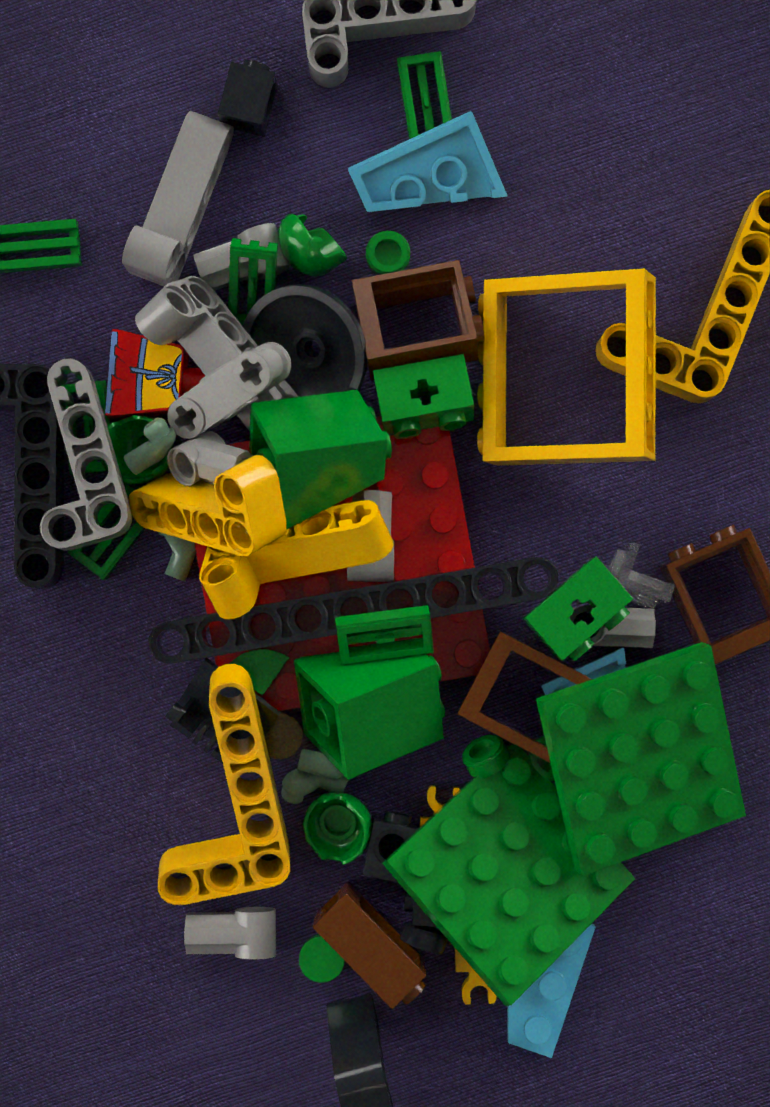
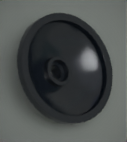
(308, 313)

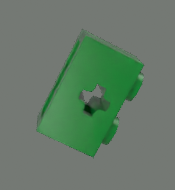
(443, 382)
(589, 584)

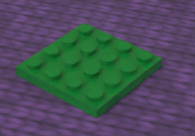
(641, 757)
(503, 876)

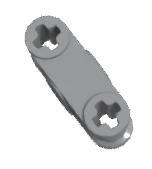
(229, 390)

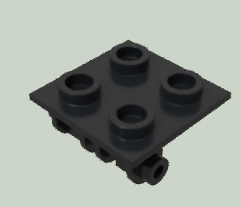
(194, 713)

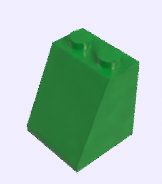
(320, 449)
(369, 709)

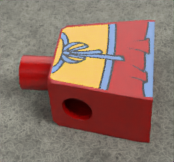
(146, 376)

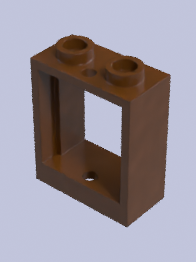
(413, 286)
(759, 574)
(486, 678)
(371, 946)

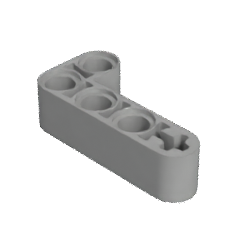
(389, 22)
(164, 241)
(204, 327)
(80, 454)

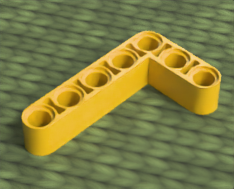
(718, 315)
(248, 798)

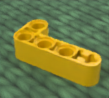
(231, 515)
(325, 542)

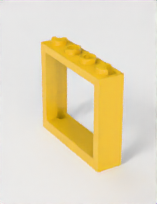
(640, 368)

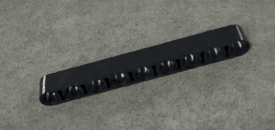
(284, 613)

